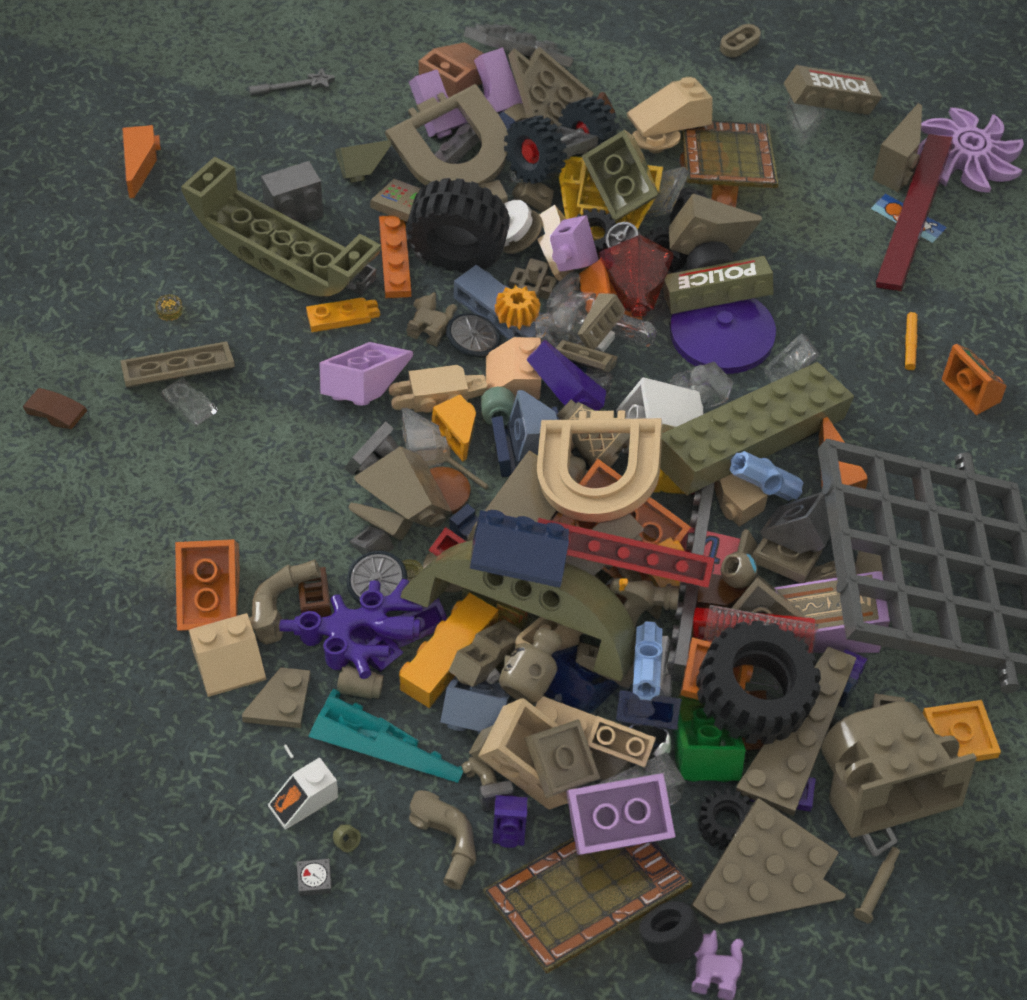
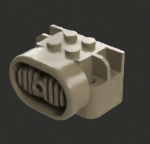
(892, 768)

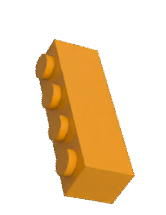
(429, 671)

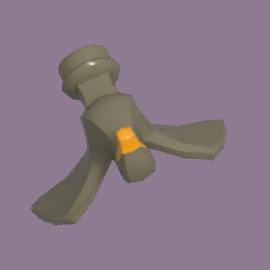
(643, 594)

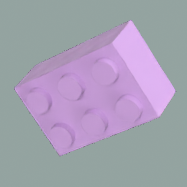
(620, 814)

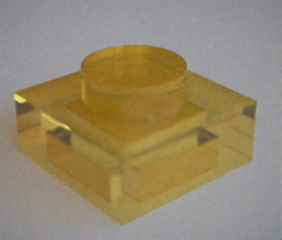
(512, 614)

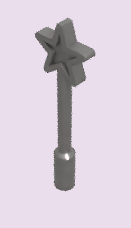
(315, 80)

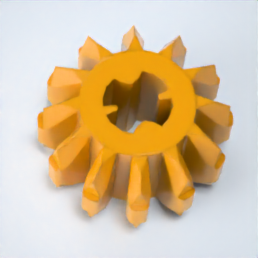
(517, 307)

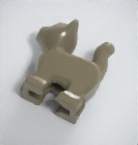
(429, 320)

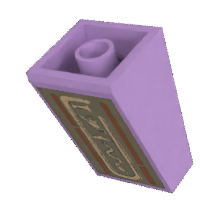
(823, 603)

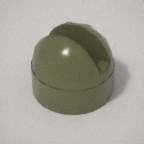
(351, 832)

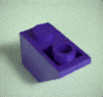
(509, 821)

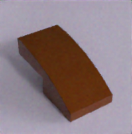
(57, 408)

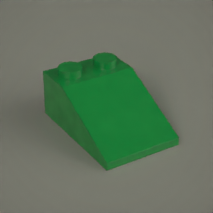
(706, 751)

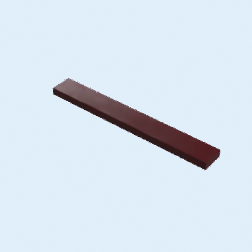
(914, 212)

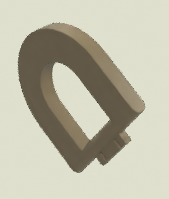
(482, 119)

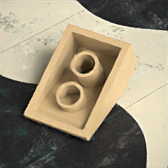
(673, 108)

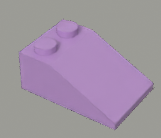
(362, 372)

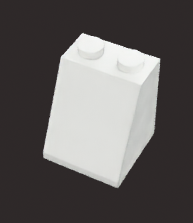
(664, 401)

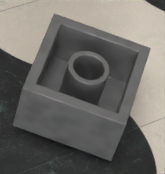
(294, 192)

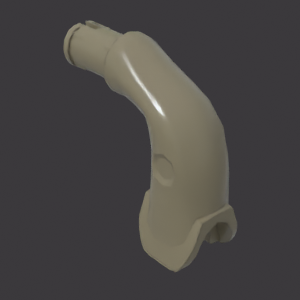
(265, 615)
(431, 812)

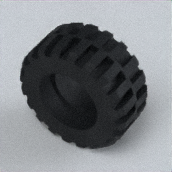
(458, 225)
(778, 654)

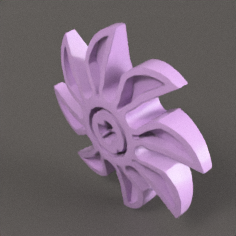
(975, 150)

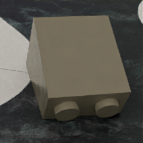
(407, 487)

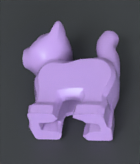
(717, 968)

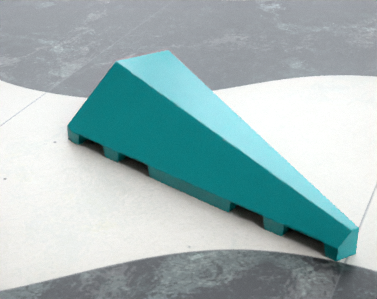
(364, 733)

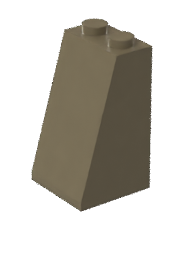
(522, 494)

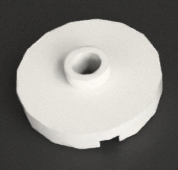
(519, 220)

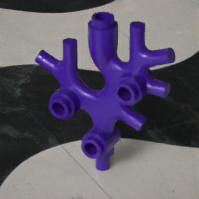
(338, 627)

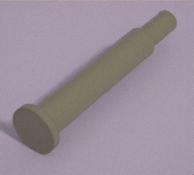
(864, 913)

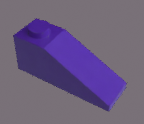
(565, 377)

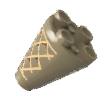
(594, 446)

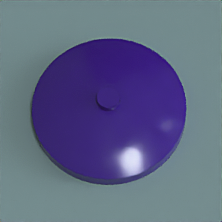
(729, 334)

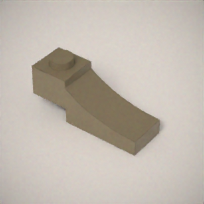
(485, 653)

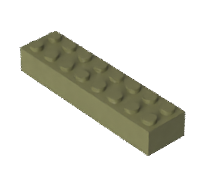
(755, 423)

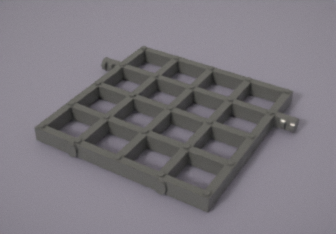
(931, 554)

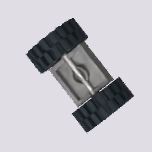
(539, 148)

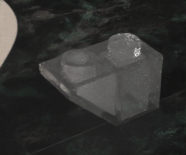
(708, 380)

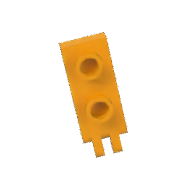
(341, 314)

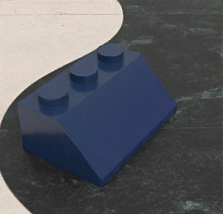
(519, 548)

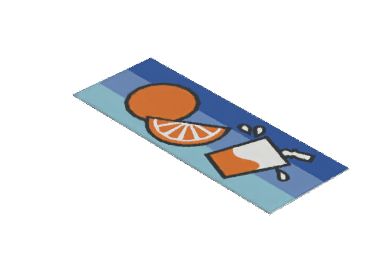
(891, 209)

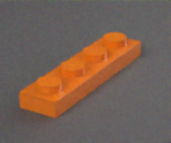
(394, 257)

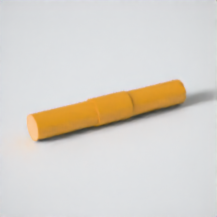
(911, 341)

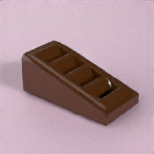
(323, 607)

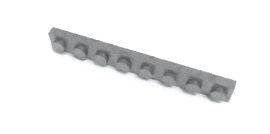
(685, 610)

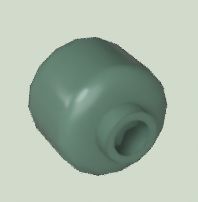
(495, 403)

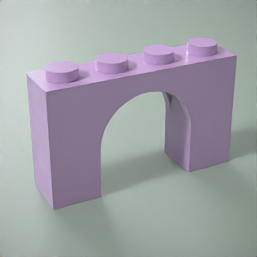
(498, 87)

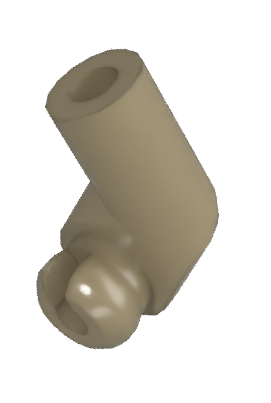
(485, 773)

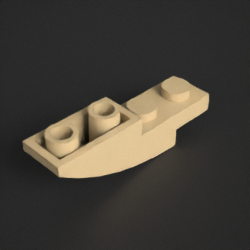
(602, 733)

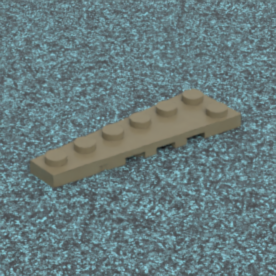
(784, 766)

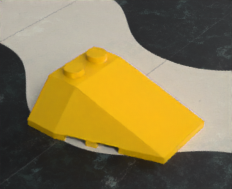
(582, 194)

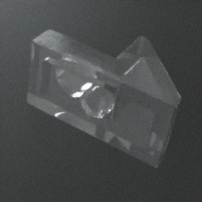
(792, 358)

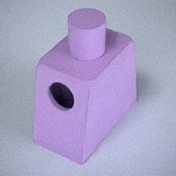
(573, 244)

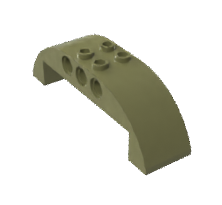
(271, 238)
(579, 603)

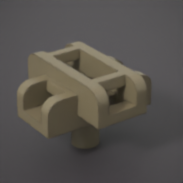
(533, 276)

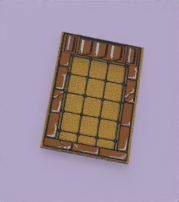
(730, 155)
(575, 901)

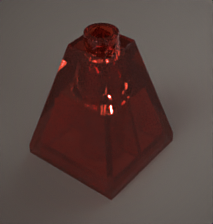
(637, 272)

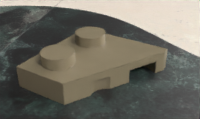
(281, 700)

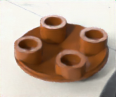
(453, 486)

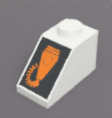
(304, 794)

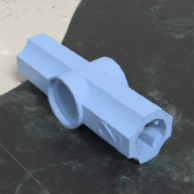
(766, 476)
(647, 661)

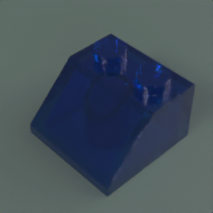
(574, 683)

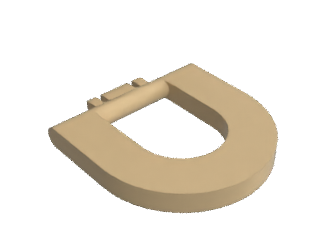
(606, 502)

